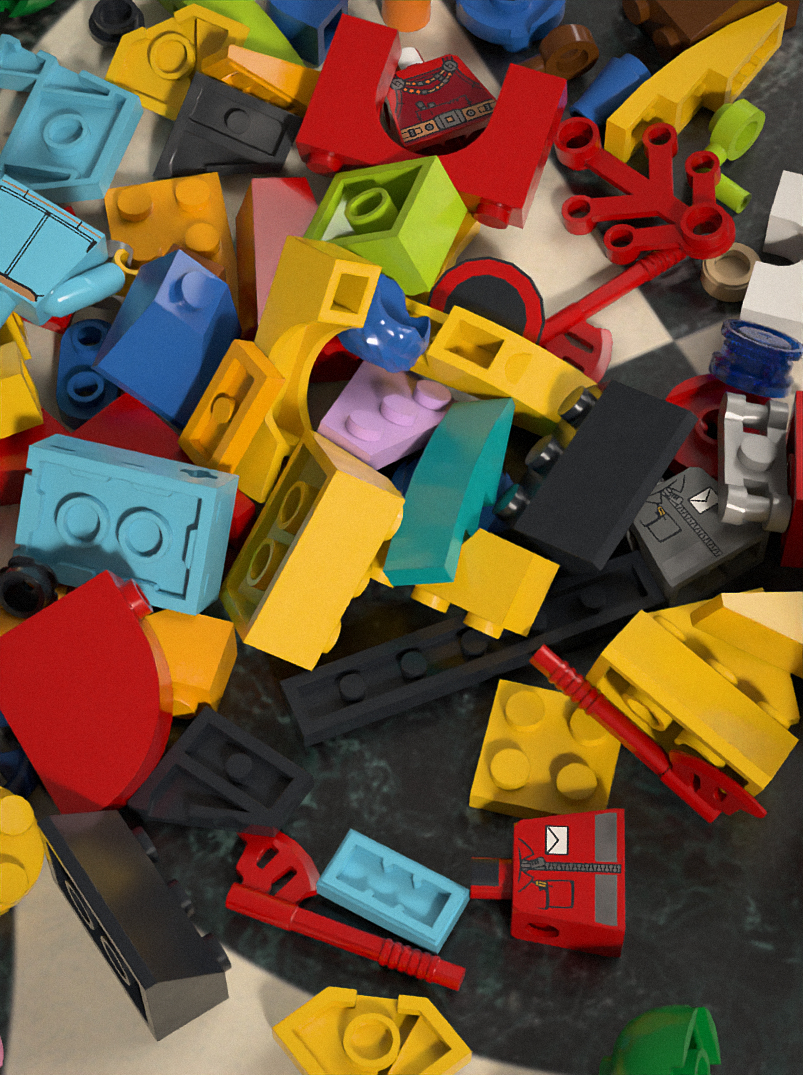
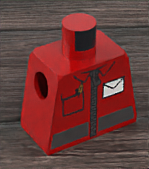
(562, 881)

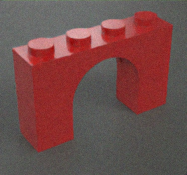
(492, 174)

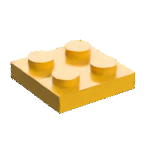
(542, 756)

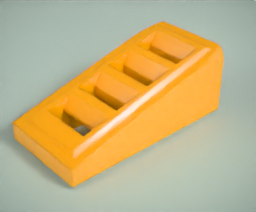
(264, 77)

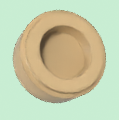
(730, 273)

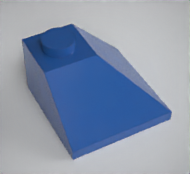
(170, 336)

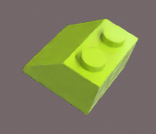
(394, 217)

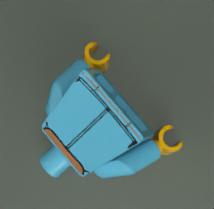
(52, 259)

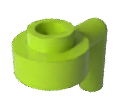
(733, 133)

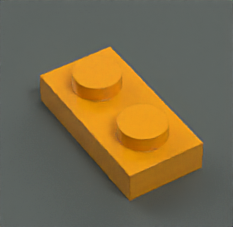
(231, 408)

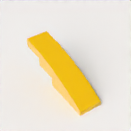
(701, 76)

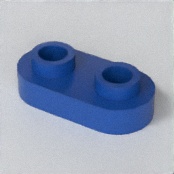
(77, 375)

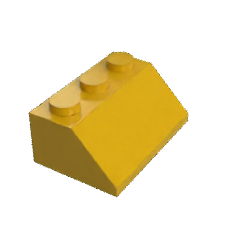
(310, 551)
(691, 703)

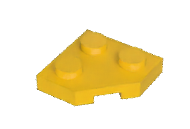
(164, 58)
(370, 1036)

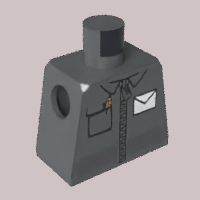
(686, 542)

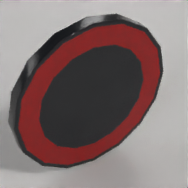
(495, 292)

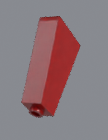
(265, 218)

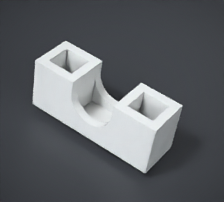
(775, 291)

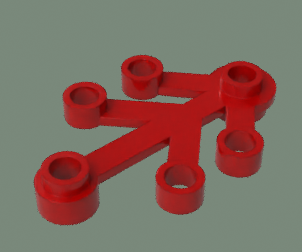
(580, 148)

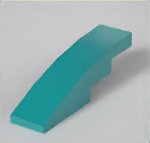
(448, 491)

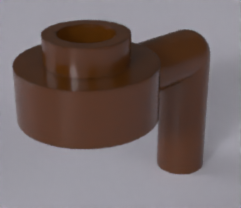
(565, 52)

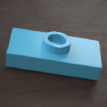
(393, 891)

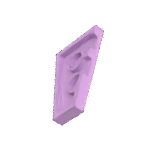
(385, 414)

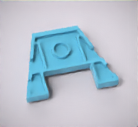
(68, 129)

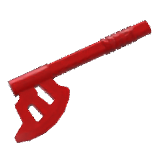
(573, 317)
(674, 768)
(283, 910)

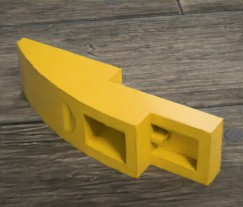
(496, 364)

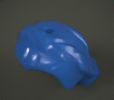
(389, 333)

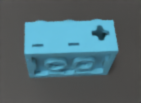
(129, 514)

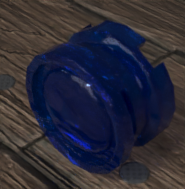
(756, 358)

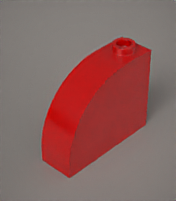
(89, 694)

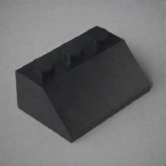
(591, 475)
(136, 917)

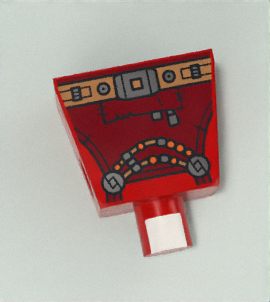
(435, 104)

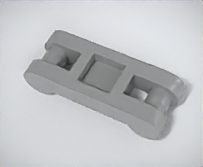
(753, 465)

